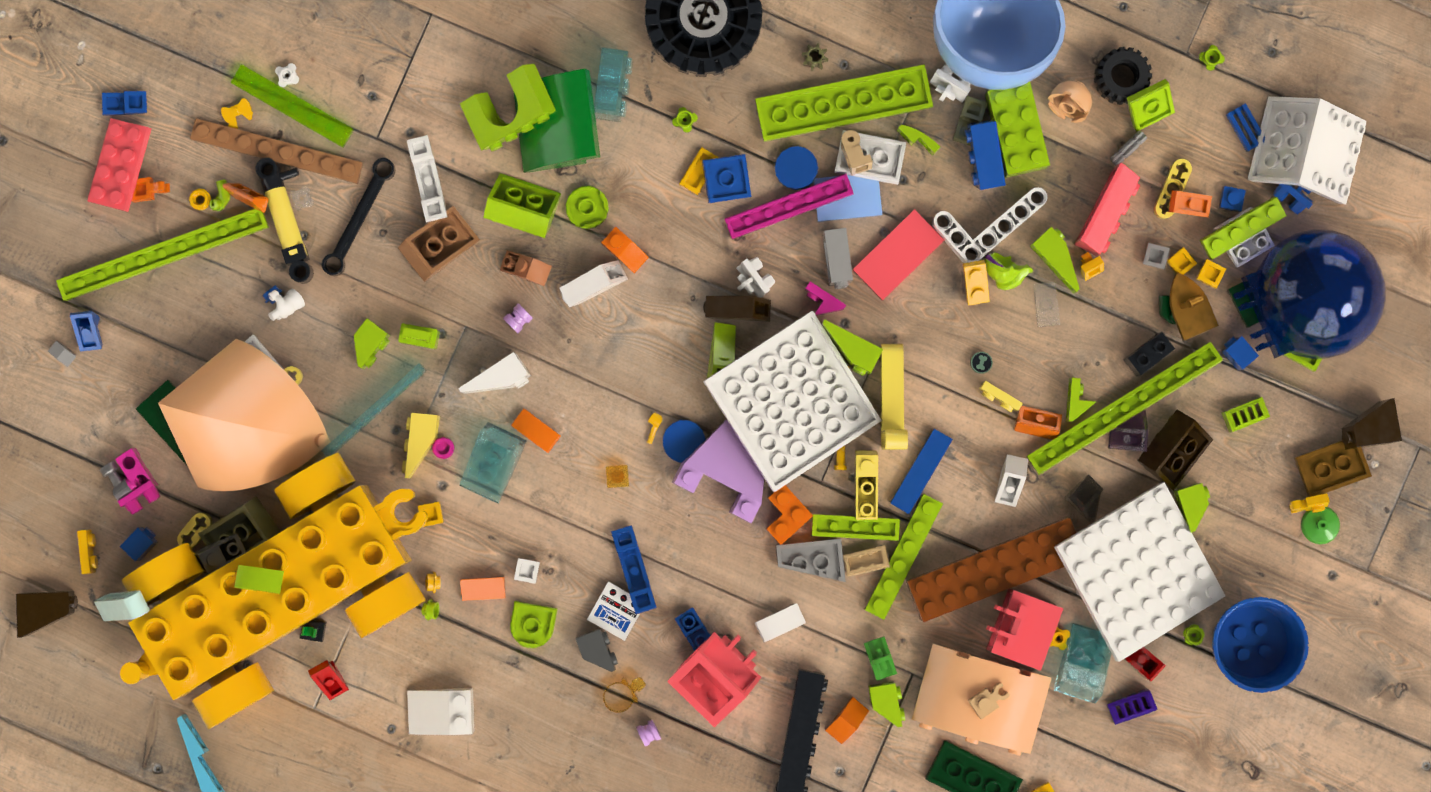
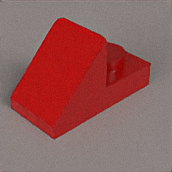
(1145, 663)
(328, 679)

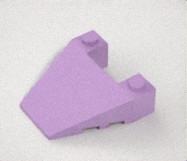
(729, 463)

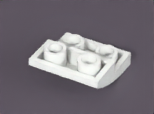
(1249, 248)

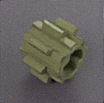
(808, 61)

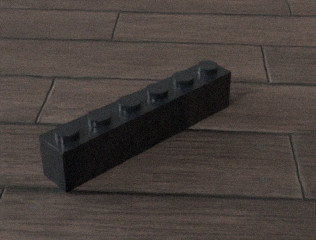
(801, 731)

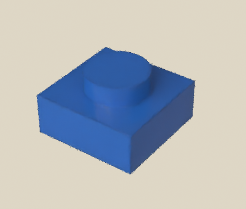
(1232, 199)

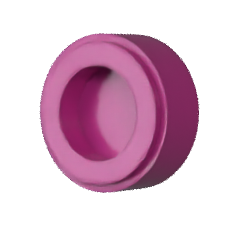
(443, 448)

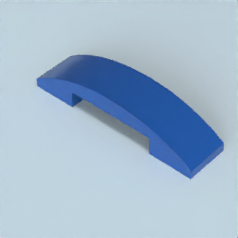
(634, 569)

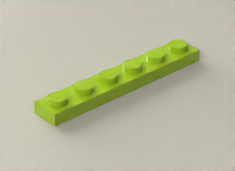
(903, 556)

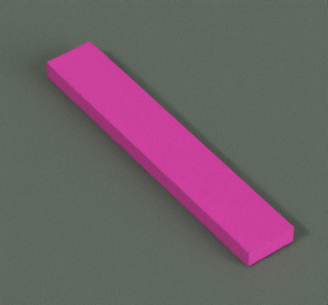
(789, 206)

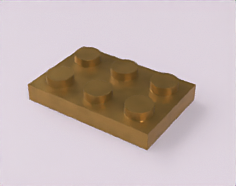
(1331, 468)

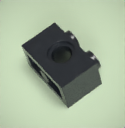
(1149, 354)

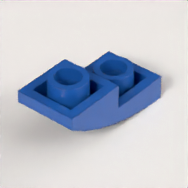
(692, 628)

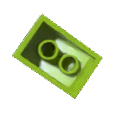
(855, 350)

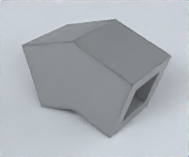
(62, 353)

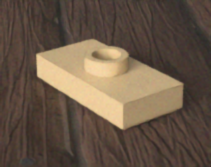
(866, 561)

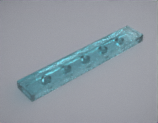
(374, 410)

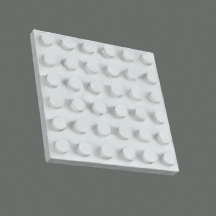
(792, 401)
(1139, 571)

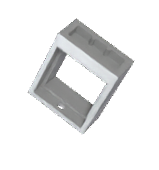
(837, 258)

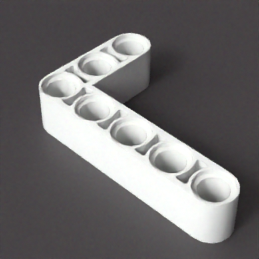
(993, 230)

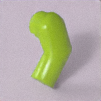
(221, 199)

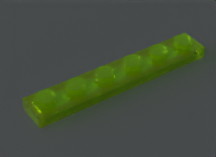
(292, 106)

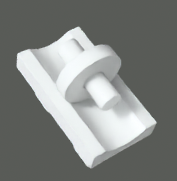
(949, 86)
(751, 279)

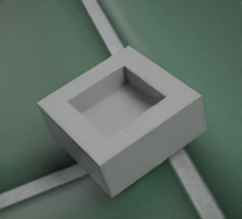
(1156, 256)

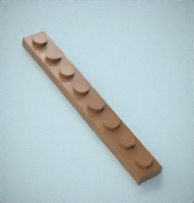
(277, 150)

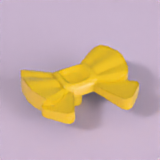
(230, 114)

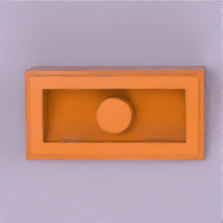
(247, 196)
(1038, 422)
(483, 588)

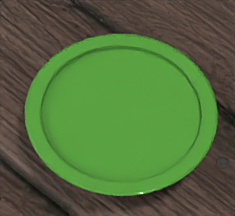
(1320, 526)

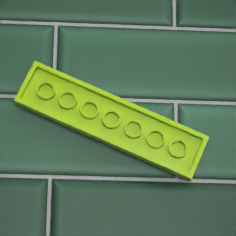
(844, 103)

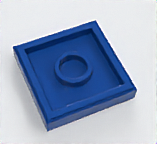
(726, 178)

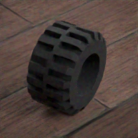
(1122, 57)

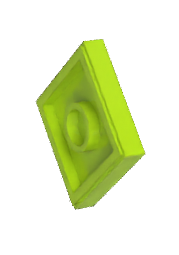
(1150, 105)

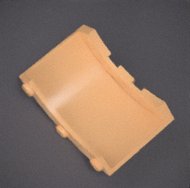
(958, 676)

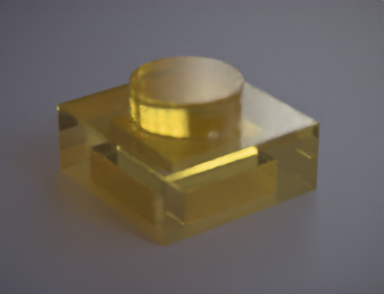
(617, 476)

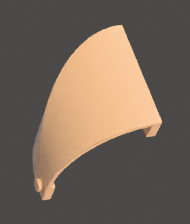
(242, 421)

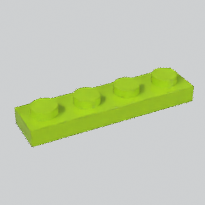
(1243, 228)
(851, 528)

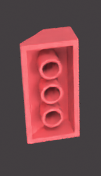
(1107, 210)

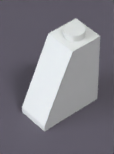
(593, 283)

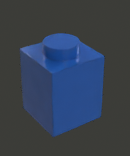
(1239, 352)
(139, 543)

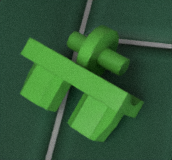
(880, 658)

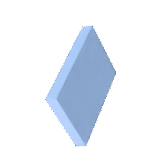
(864, 202)

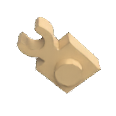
(985, 702)

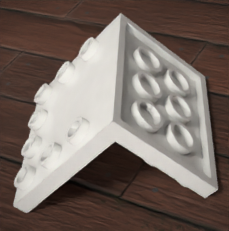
(1308, 146)

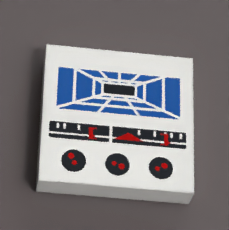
(614, 611)

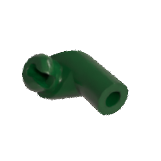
(1165, 309)

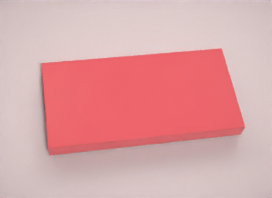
(898, 255)

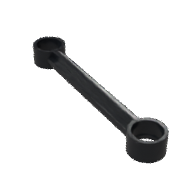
(358, 217)

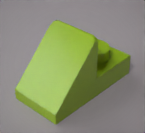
(1075, 406)

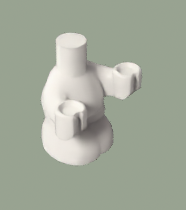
(285, 305)

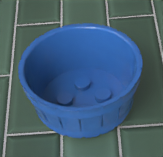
(1260, 644)

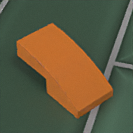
(536, 430)

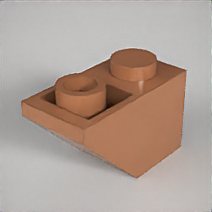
(525, 268)

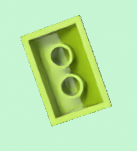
(522, 205)

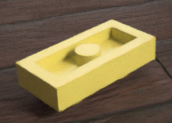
(1007, 401)

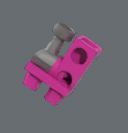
(138, 481)

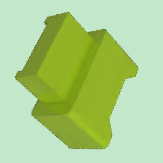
(419, 336)

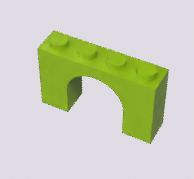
(533, 107)

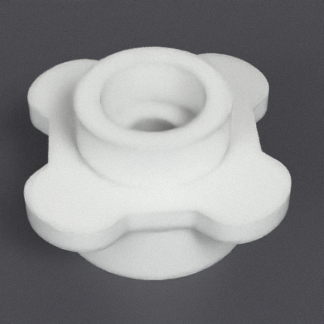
(282, 71)

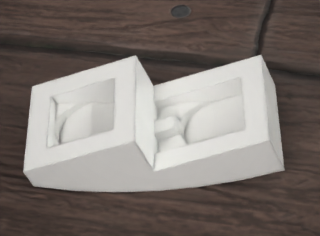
(780, 622)

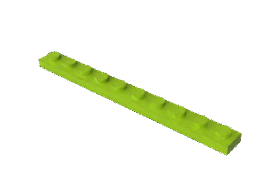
(162, 254)
(1124, 408)

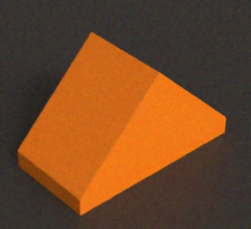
(847, 720)

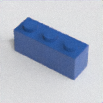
(985, 154)

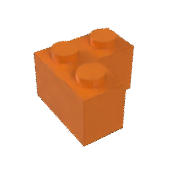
(792, 515)

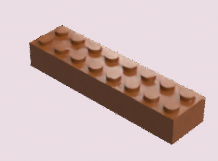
(989, 570)

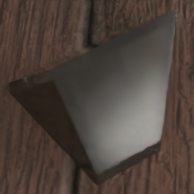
(1086, 498)

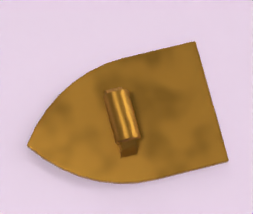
(1190, 307)

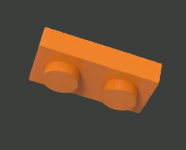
(1190, 203)

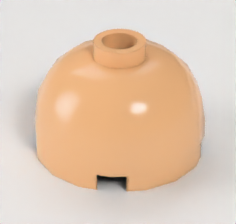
(1071, 100)

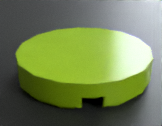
(587, 207)

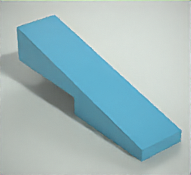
(196, 748)

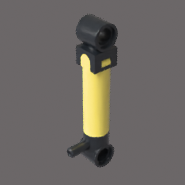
(293, 250)

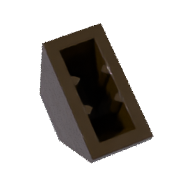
(737, 308)
(1373, 427)
(42, 609)

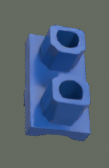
(1301, 200)

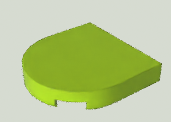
(532, 624)

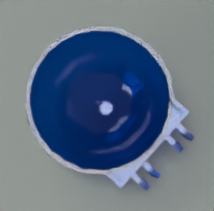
(1316, 295)

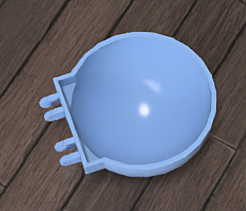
(998, 40)

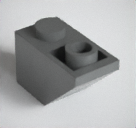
(220, 553)
(595, 649)

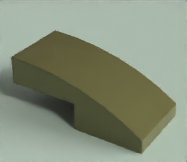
(972, 112)

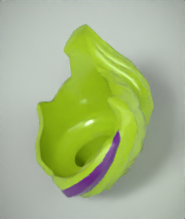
(1005, 272)

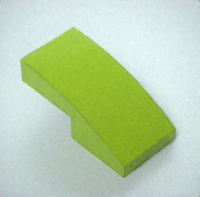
(912, 135)
(259, 579)

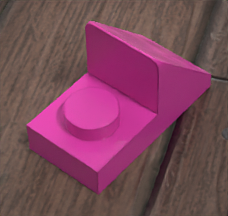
(829, 303)

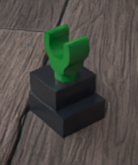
(313, 631)

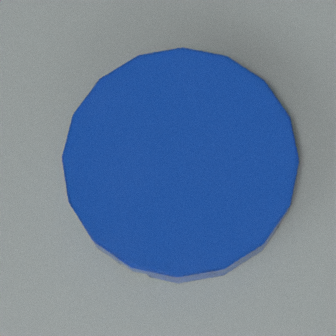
(796, 167)
(682, 439)

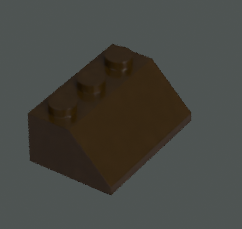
(1175, 449)

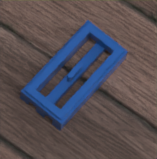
(1237, 129)

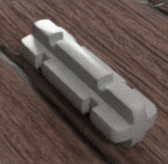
(1128, 148)

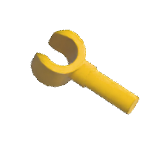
(655, 420)

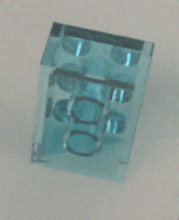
(612, 85)

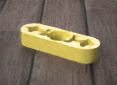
(1181, 185)

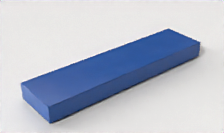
(921, 471)

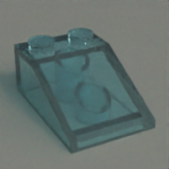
(492, 462)

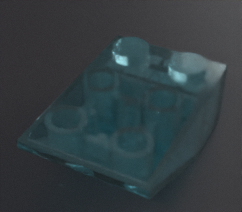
(1083, 665)

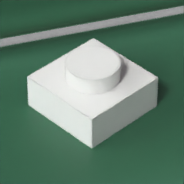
(526, 570)

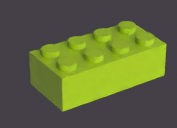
(1018, 130)

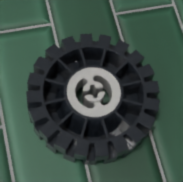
(703, 50)

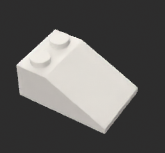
(502, 375)
(441, 711)

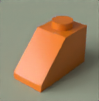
(624, 250)

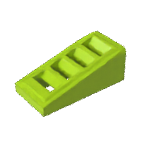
(1229, 420)

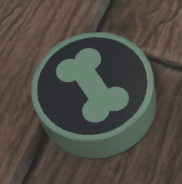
(981, 362)

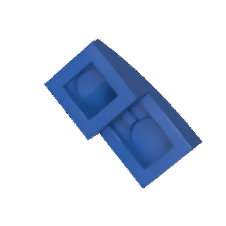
(124, 103)

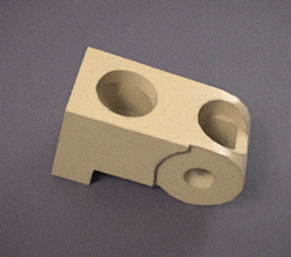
(853, 153)

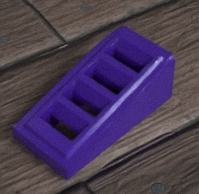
(1129, 699)

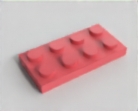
(119, 164)

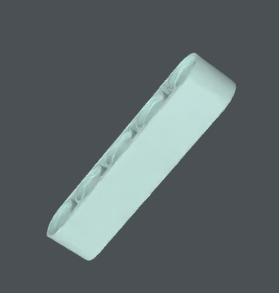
(122, 605)

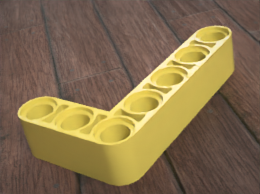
(892, 398)

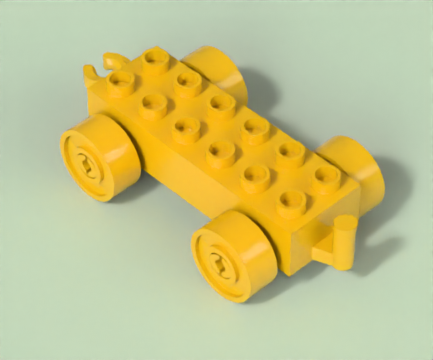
(325, 560)

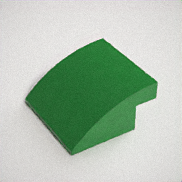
(571, 131)

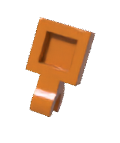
(146, 188)

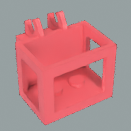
(1024, 629)
(716, 677)

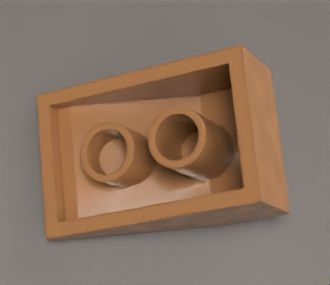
(438, 244)

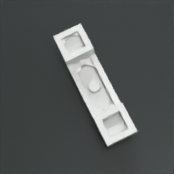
(427, 178)

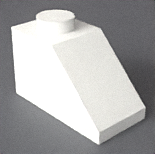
(1011, 480)

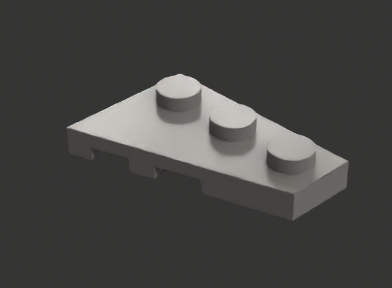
(816, 558)

